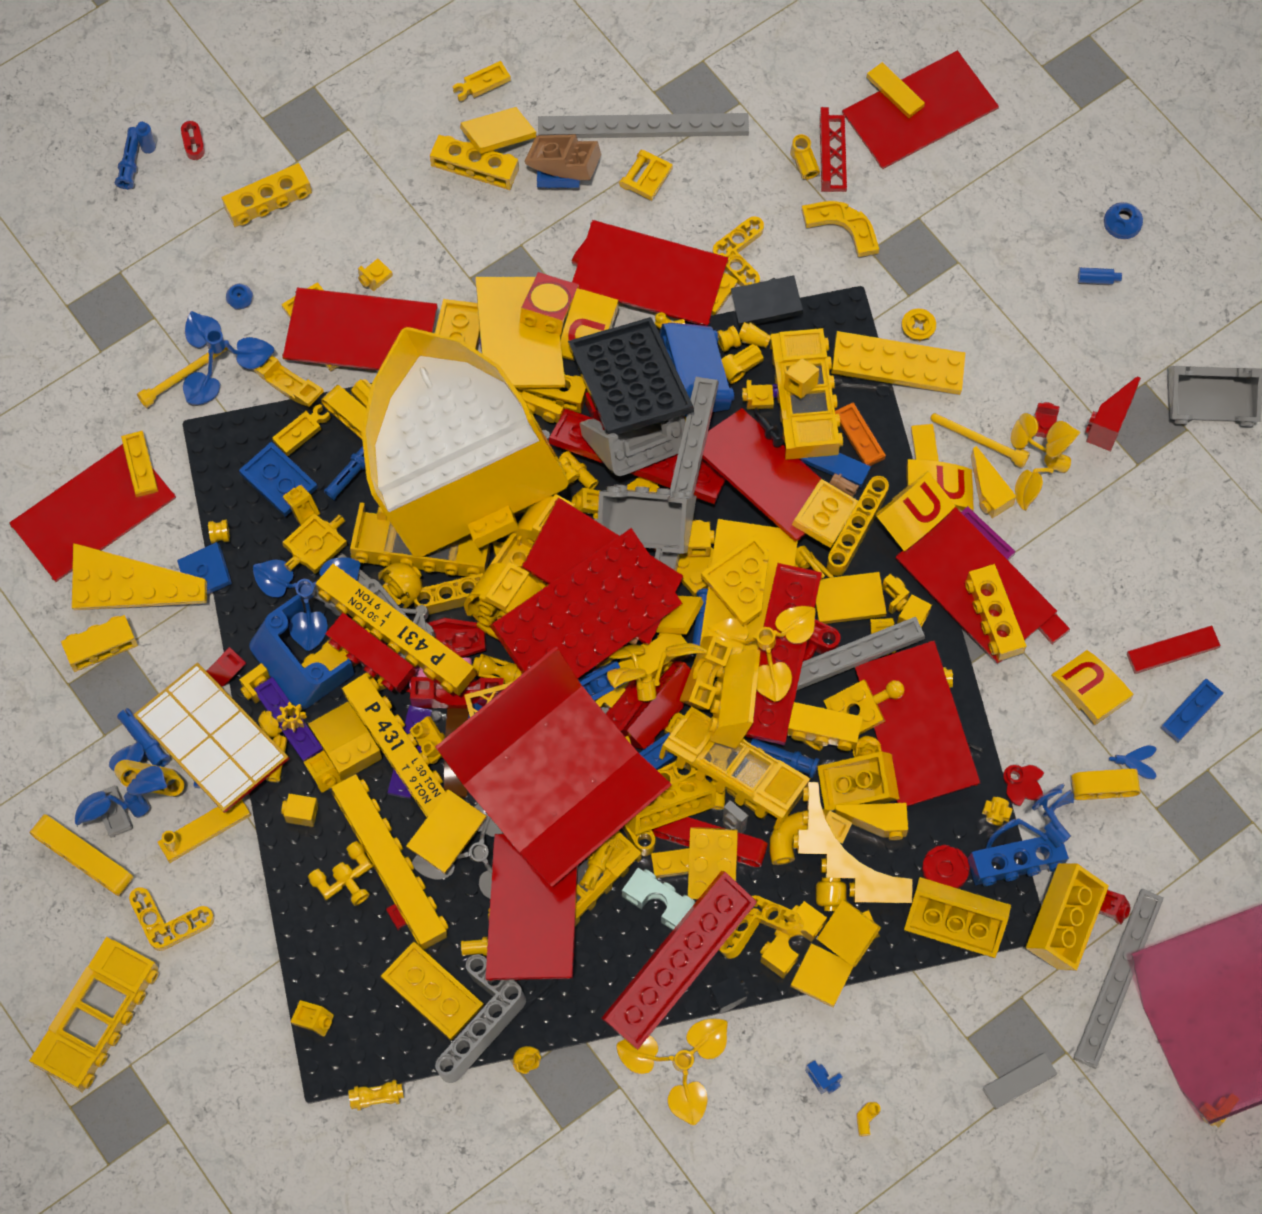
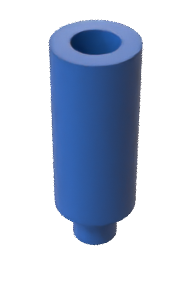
(145, 137)
(1098, 275)

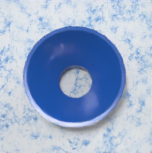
(1120, 227)

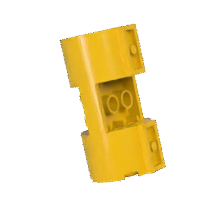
(504, 581)

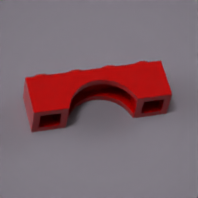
(430, 694)

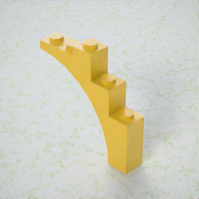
(838, 863)

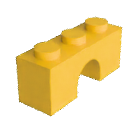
(699, 685)
(778, 954)

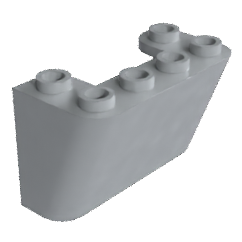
(657, 518)

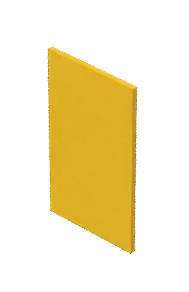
(524, 352)
(728, 538)

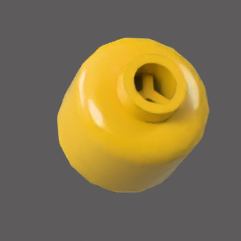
(830, 893)

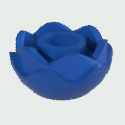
(242, 301)

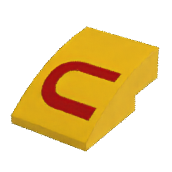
(587, 316)
(952, 478)
(915, 510)
(1092, 686)

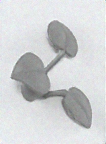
(477, 853)

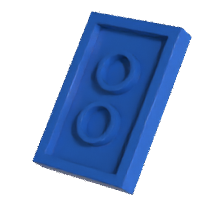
(275, 475)

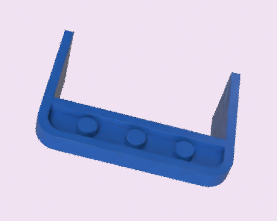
(298, 683)

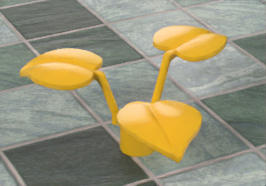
(1058, 438)
(794, 623)
(645, 683)
(684, 1100)

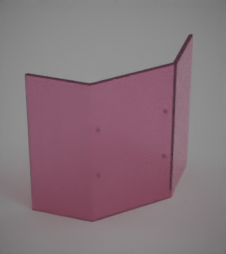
(1208, 1011)

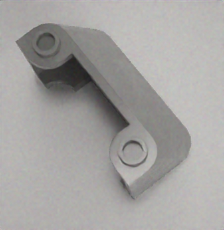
(1215, 394)
(634, 448)

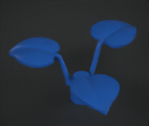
(206, 330)
(305, 628)
(146, 781)
(1054, 830)

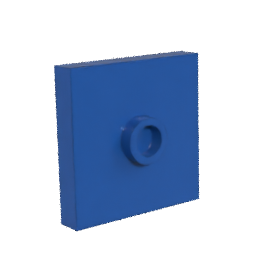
(207, 564)

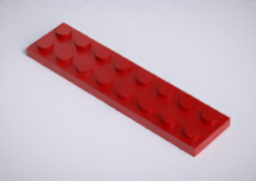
(569, 437)
(790, 589)
(679, 960)

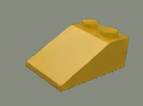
(345, 741)
(858, 781)

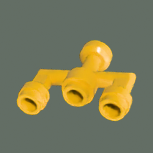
(344, 876)

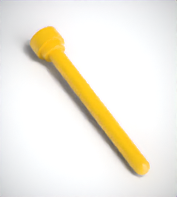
(148, 396)
(1019, 456)

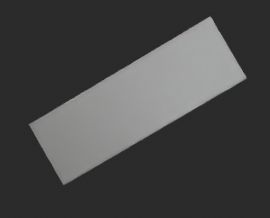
(1019, 1081)

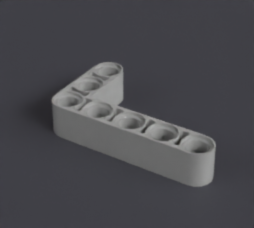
(483, 1020)

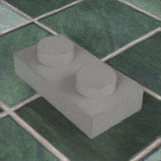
(734, 817)
(115, 818)

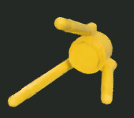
(806, 559)

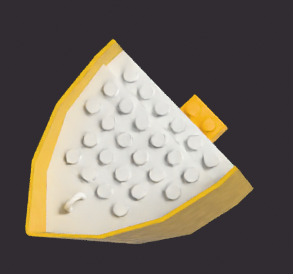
(452, 445)

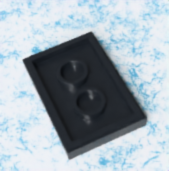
(767, 301)

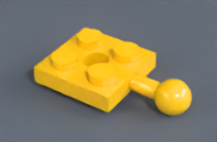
(861, 695)

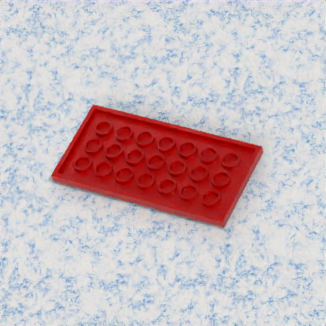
(590, 608)

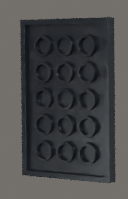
(630, 376)

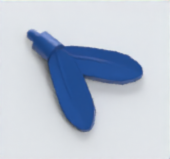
(1134, 758)

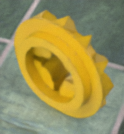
(920, 316)

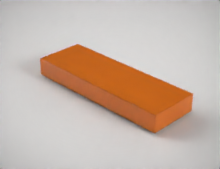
(860, 435)

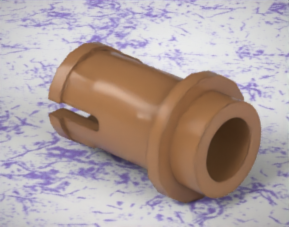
(844, 484)

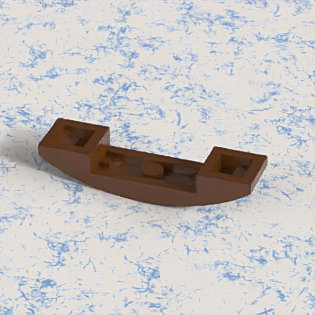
(454, 719)

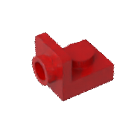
(1046, 416)
(1115, 906)

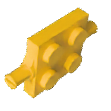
(314, 543)

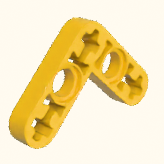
(733, 250)
(755, 917)
(161, 928)

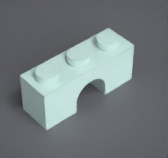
(645, 887)

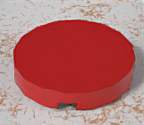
(946, 866)

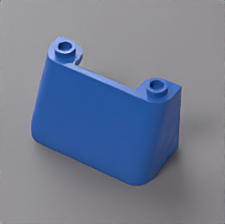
(697, 355)

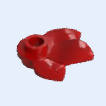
(1026, 784)

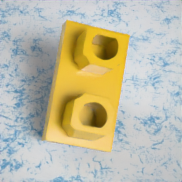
(428, 737)

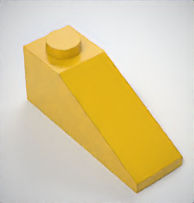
(992, 490)
(881, 819)

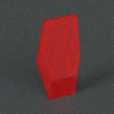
(459, 636)

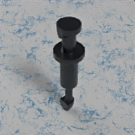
(771, 432)

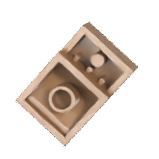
(564, 156)

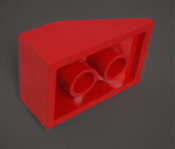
(1107, 422)

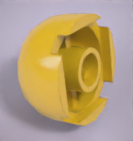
(402, 583)

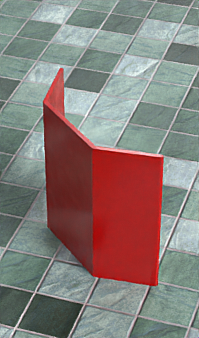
(551, 768)

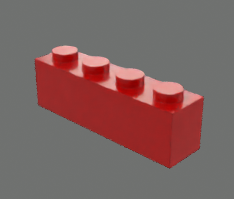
(371, 653)
(655, 714)

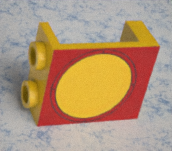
(548, 303)

